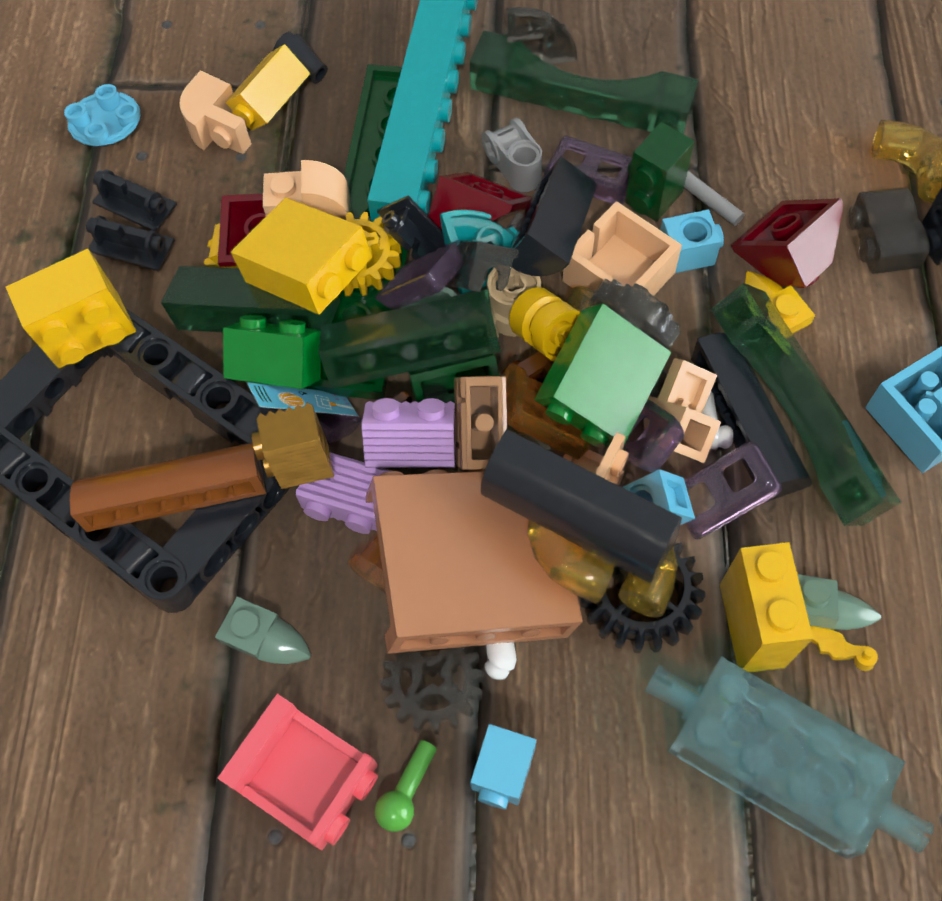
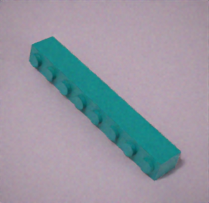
(422, 104)

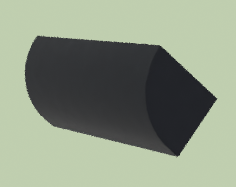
(553, 220)
(748, 410)
(580, 506)

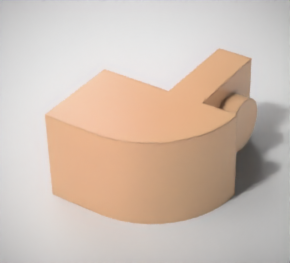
(210, 117)
(315, 186)
(685, 398)

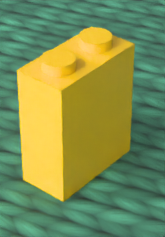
(302, 255)
(765, 607)

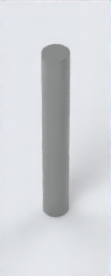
(713, 199)

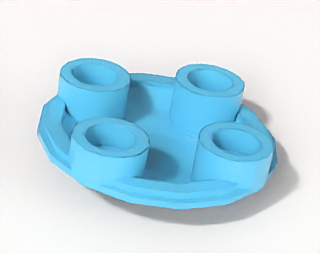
(102, 117)

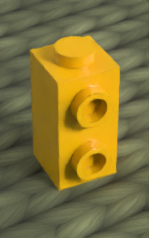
(267, 87)

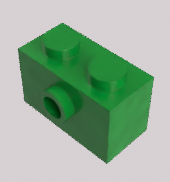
(271, 352)

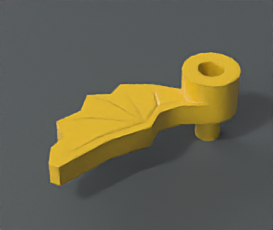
(837, 648)

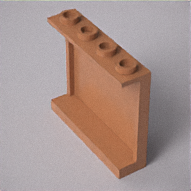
(461, 567)

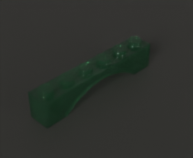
(634, 102)
(838, 454)

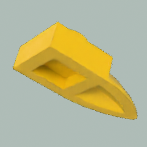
(786, 300)

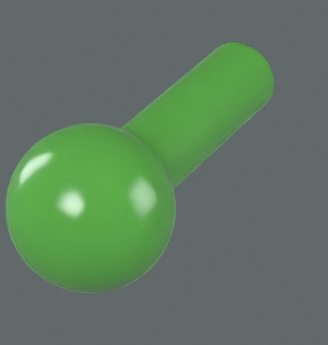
(395, 808)

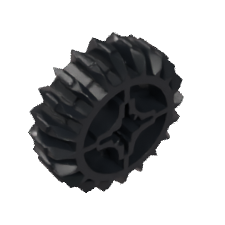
(672, 621)

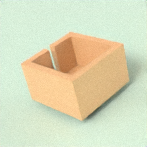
(623, 250)

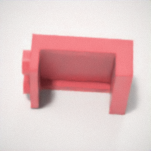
(300, 773)

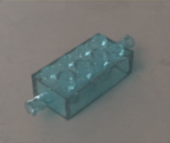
(788, 759)

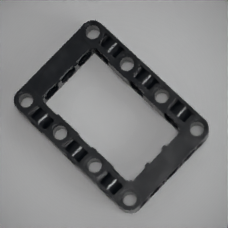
(208, 534)

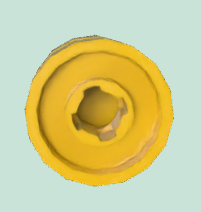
(542, 320)

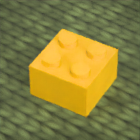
(71, 309)

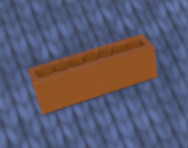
(166, 487)

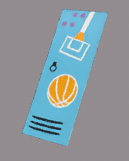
(284, 397)

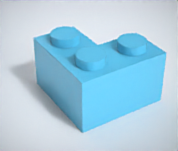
(911, 410)

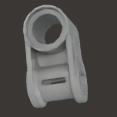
(515, 155)

